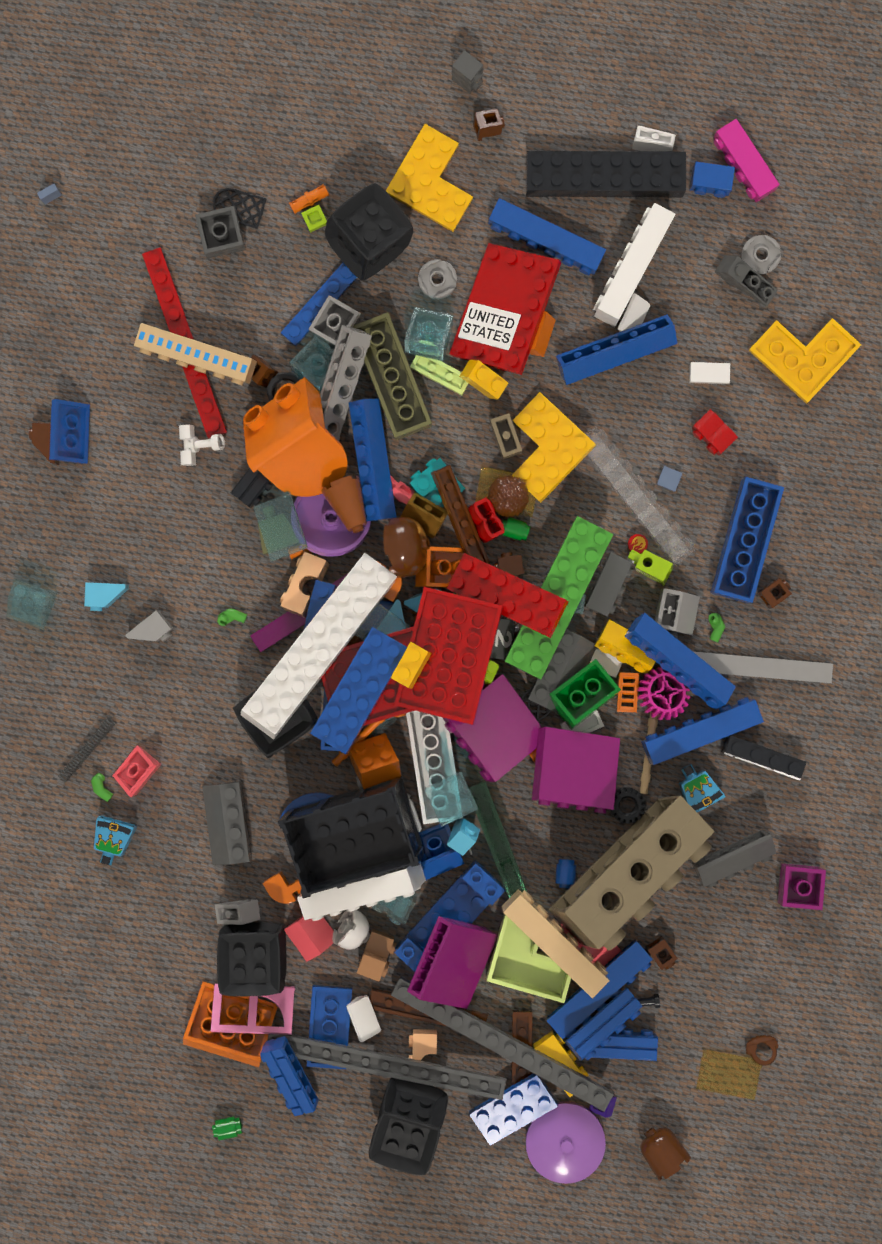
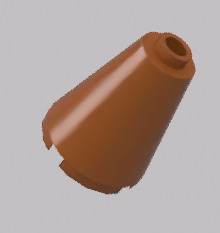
(347, 502)

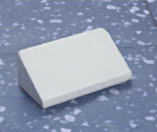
(652, 140)
(634, 313)
(363, 1018)

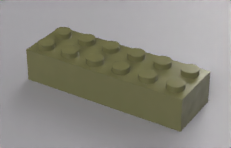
(393, 379)

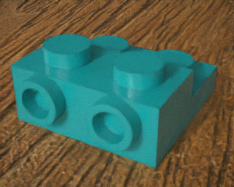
(425, 485)

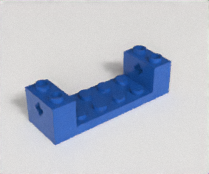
(461, 902)

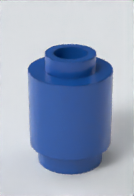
(565, 873)

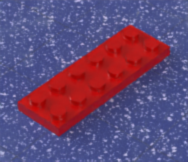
(519, 598)

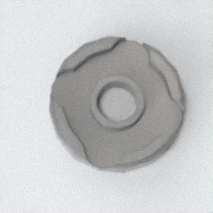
(765, 243)
(441, 290)

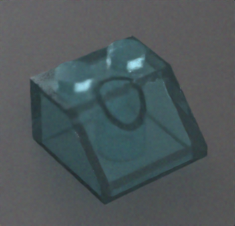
(30, 603)

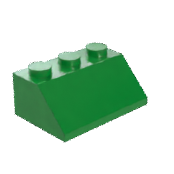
(584, 694)

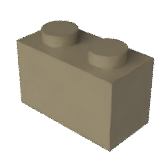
(505, 436)

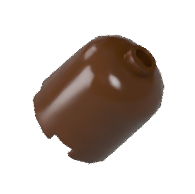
(663, 1152)

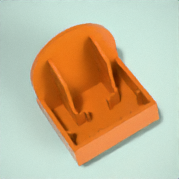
(291, 443)

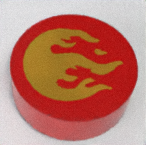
(637, 543)

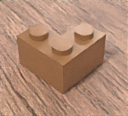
(374, 958)

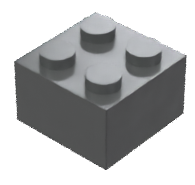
(220, 232)

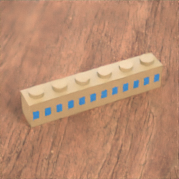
(195, 353)

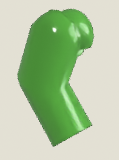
(230, 615)
(718, 626)
(98, 788)

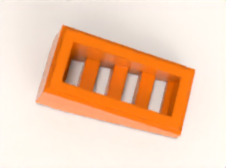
(635, 676)

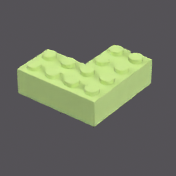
(523, 967)

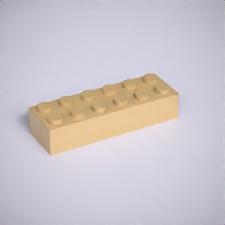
(555, 943)

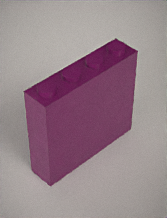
(501, 731)
(575, 770)
(452, 963)

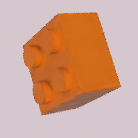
(374, 761)

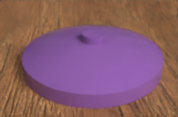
(323, 528)
(566, 1143)

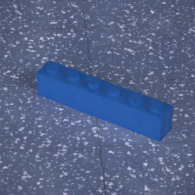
(546, 236)
(617, 349)
(372, 459)
(680, 661)
(702, 731)
(580, 1005)

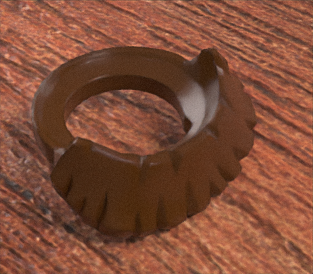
(770, 1041)

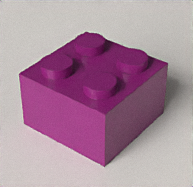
(801, 886)

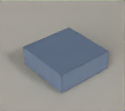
(49, 194)
(669, 478)

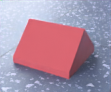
(136, 771)
(310, 936)

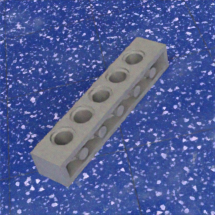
(343, 377)

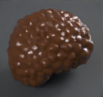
(508, 496)

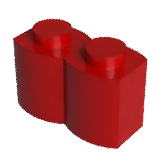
(714, 433)
(485, 520)

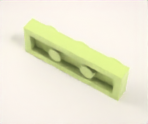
(440, 373)

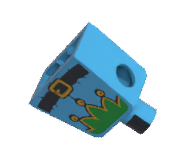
(699, 789)
(112, 837)

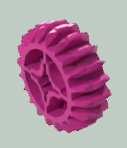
(664, 701)

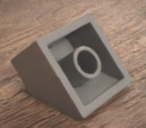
(331, 318)

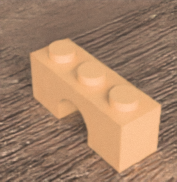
(308, 568)
(423, 1043)

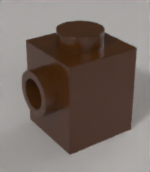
(510, 564)

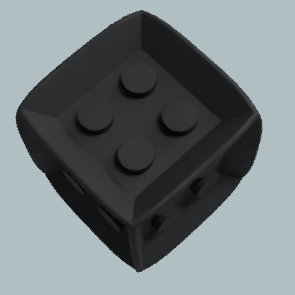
(368, 231)
(298, 725)
(251, 959)
(408, 1126)

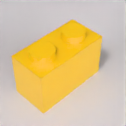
(483, 379)
(411, 665)

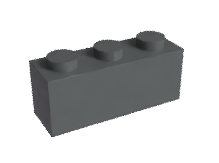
(609, 585)

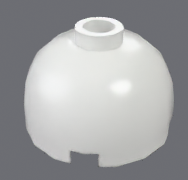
(352, 931)

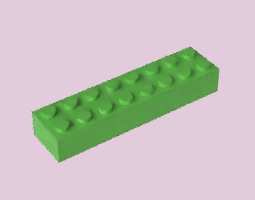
(567, 579)

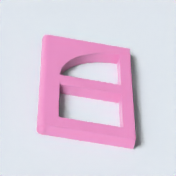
(283, 1000)

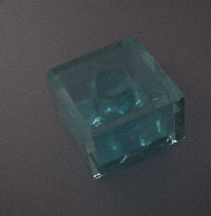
(428, 333)
(313, 362)
(451, 798)

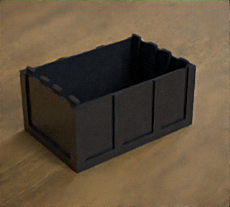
(352, 836)

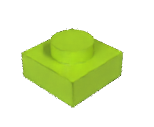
(314, 218)

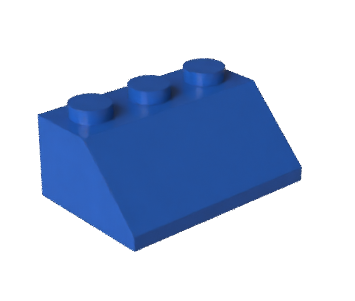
(438, 855)

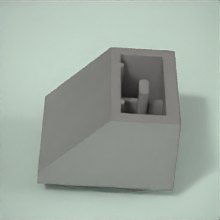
(677, 611)

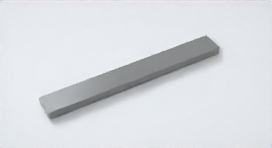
(769, 667)

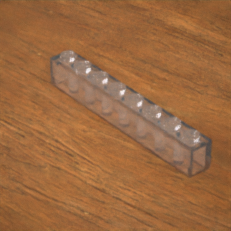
(637, 499)

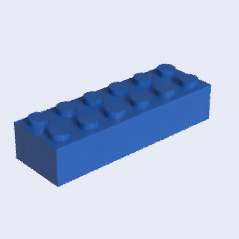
(747, 540)
(359, 691)

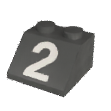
(504, 638)

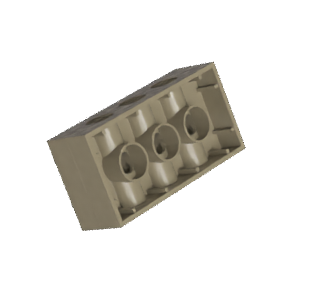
(632, 872)

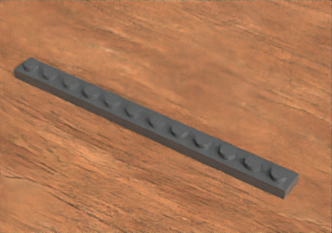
(509, 1048)
(396, 1066)

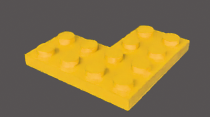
(419, 180)
(802, 367)
(559, 449)

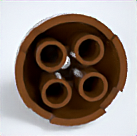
(405, 546)

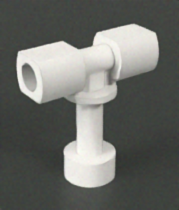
(193, 444)

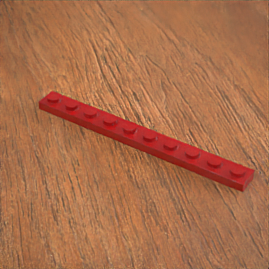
(179, 325)

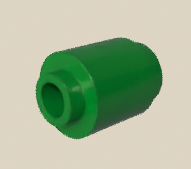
(515, 529)
(227, 1128)

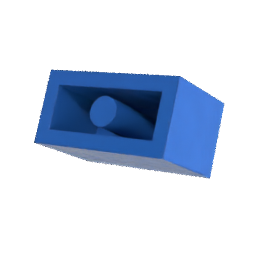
(712, 179)

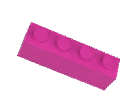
(746, 159)

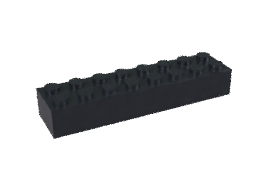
(606, 174)

